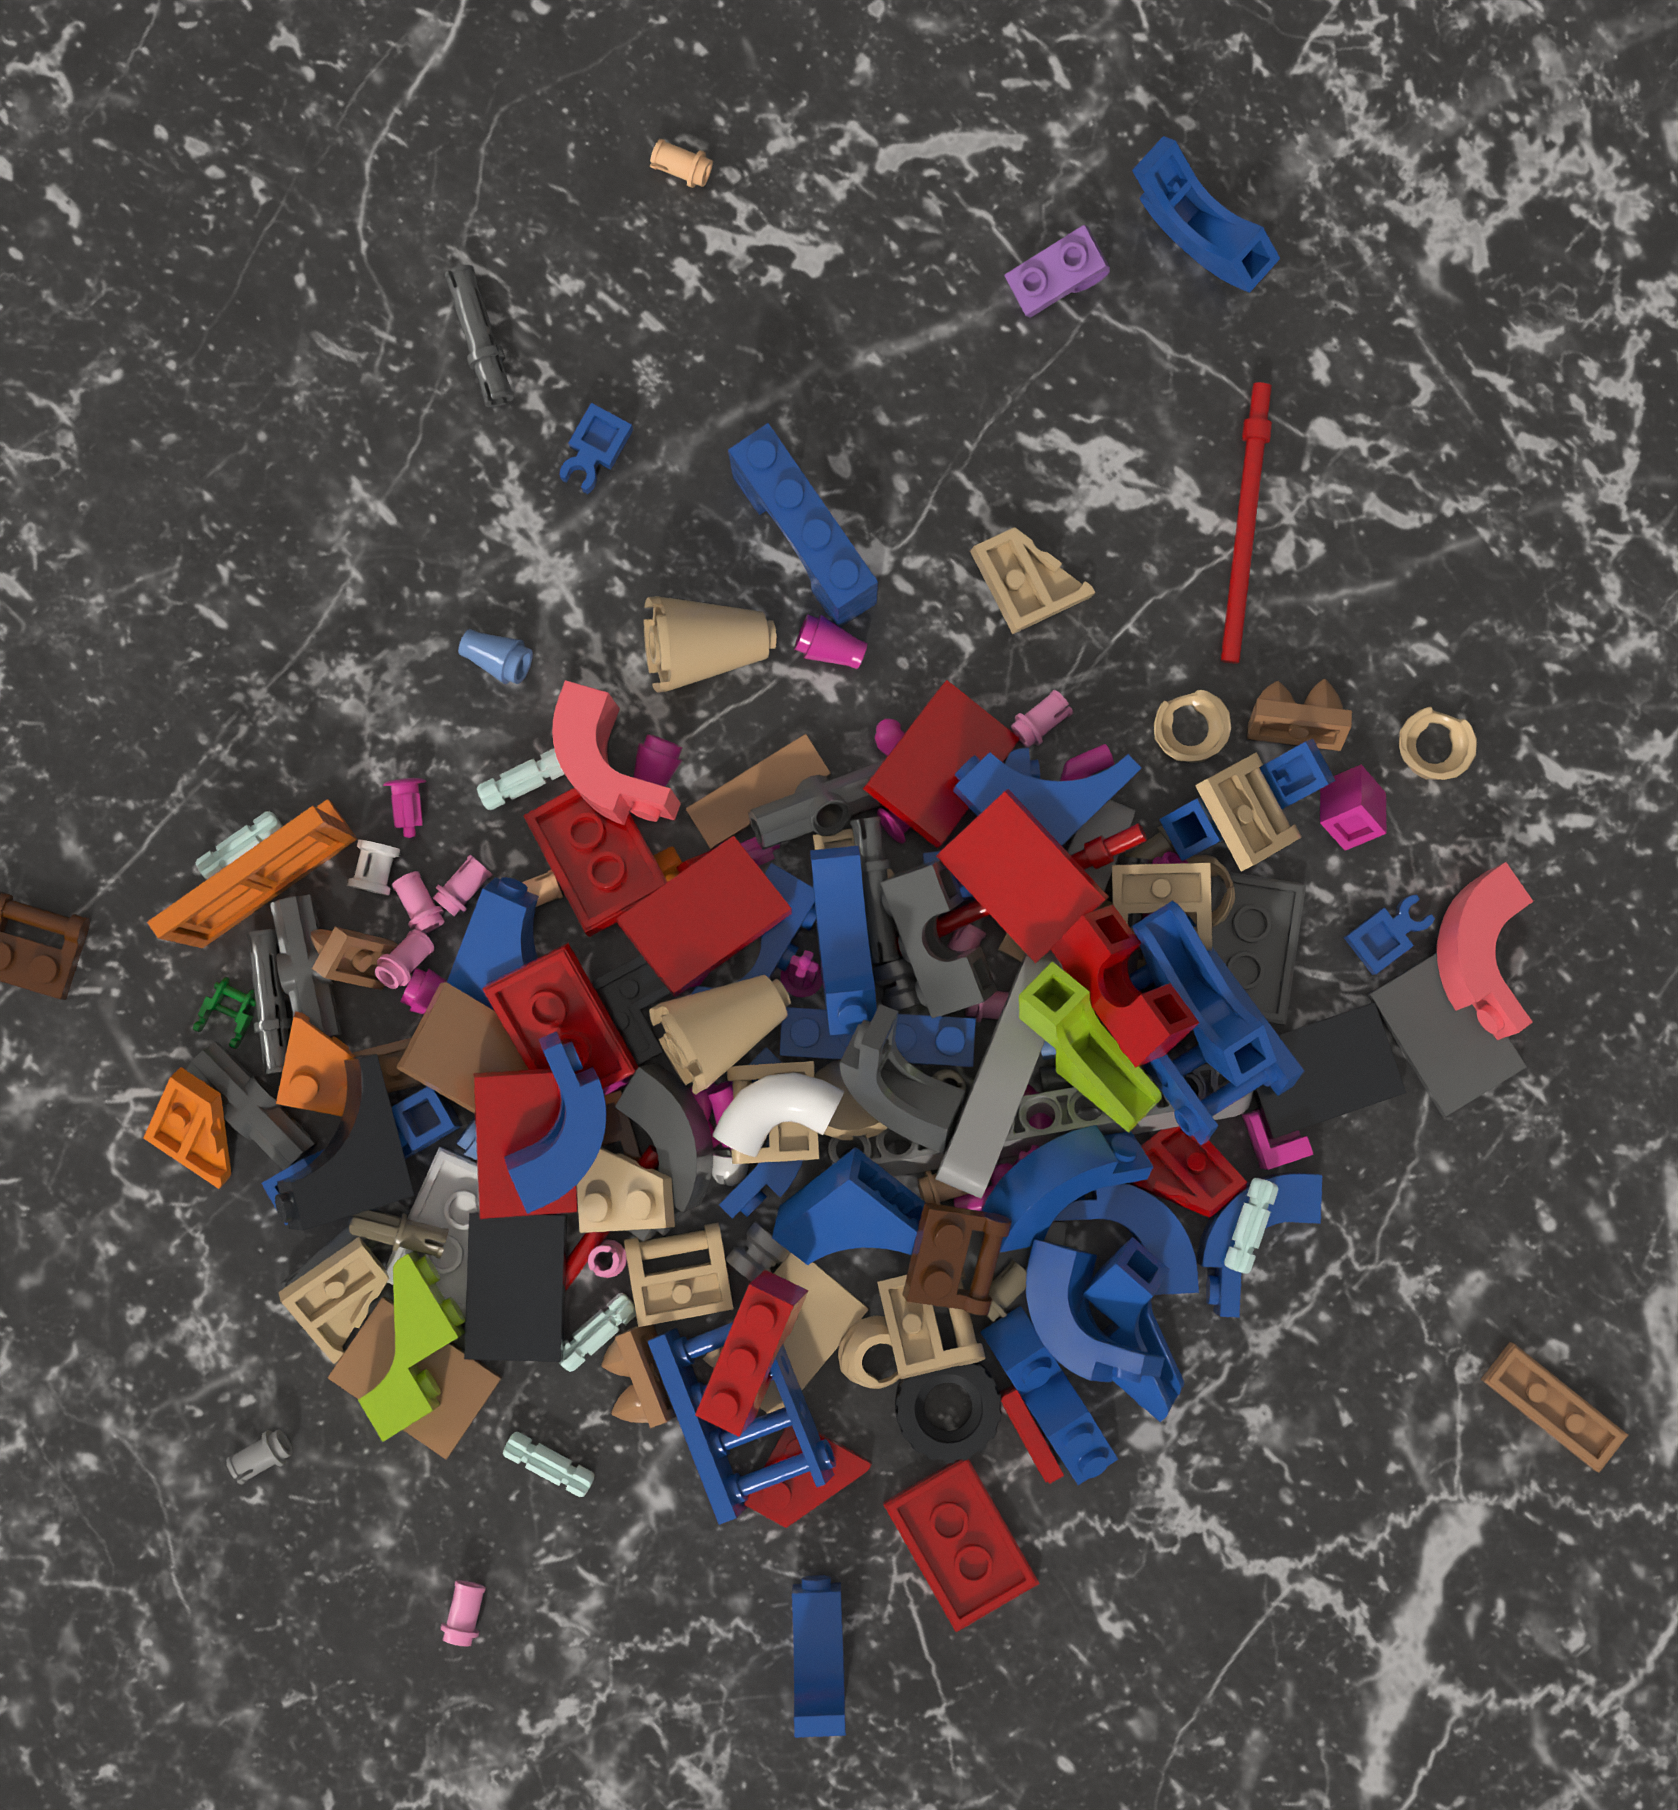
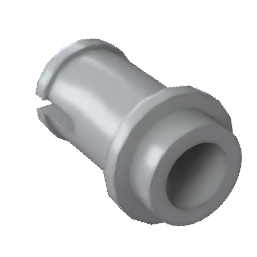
(268, 1451)

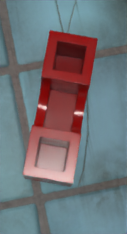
(1097, 957)
(749, 1351)

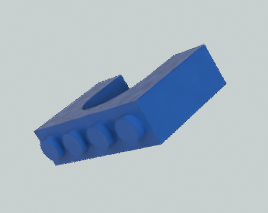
(779, 487)

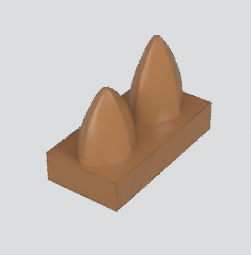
(1283, 721)
(349, 956)
(647, 1397)

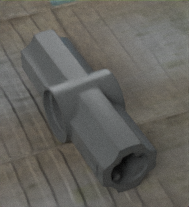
(815, 806)
(307, 989)
(252, 1106)

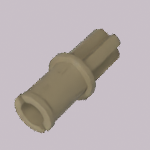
(399, 1232)

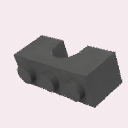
(945, 977)

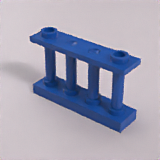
(1195, 1115)
(712, 1445)

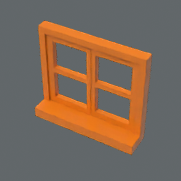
(255, 877)

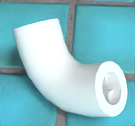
(775, 1101)

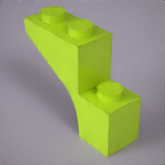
(1085, 1051)
(422, 1327)

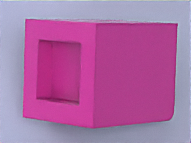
(1353, 808)
(1276, 1151)

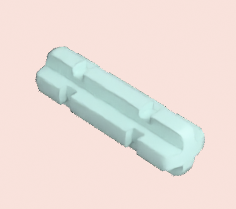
(520, 780)
(238, 844)
(1251, 1225)
(597, 1331)
(548, 1464)

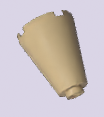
(702, 640)
(718, 1026)

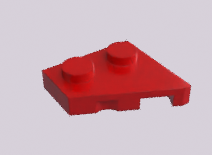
(1189, 1173)
(799, 1495)

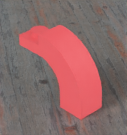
(580, 741)
(1469, 945)

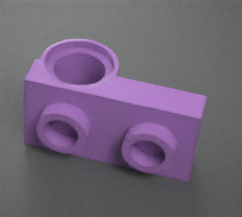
(1057, 271)

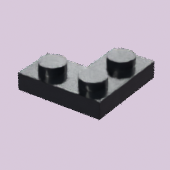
(625, 995)

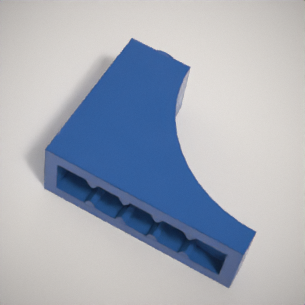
(1056, 804)
(496, 937)
(843, 938)
(849, 1209)
(818, 1658)

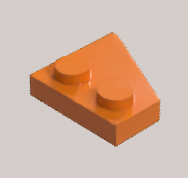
(314, 1070)
(192, 1127)

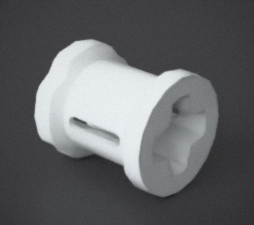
(373, 867)

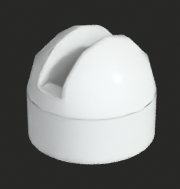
(726, 1172)

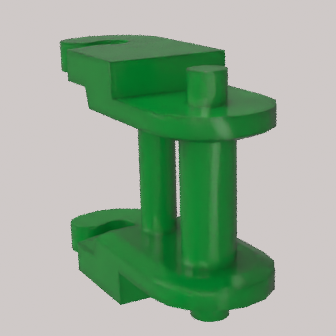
(241, 1017)

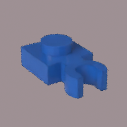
(598, 441)
(1384, 937)

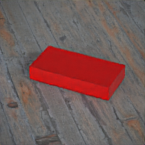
(1030, 1434)

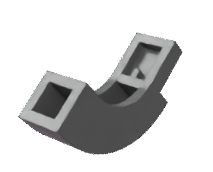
(894, 1089)
(679, 1133)

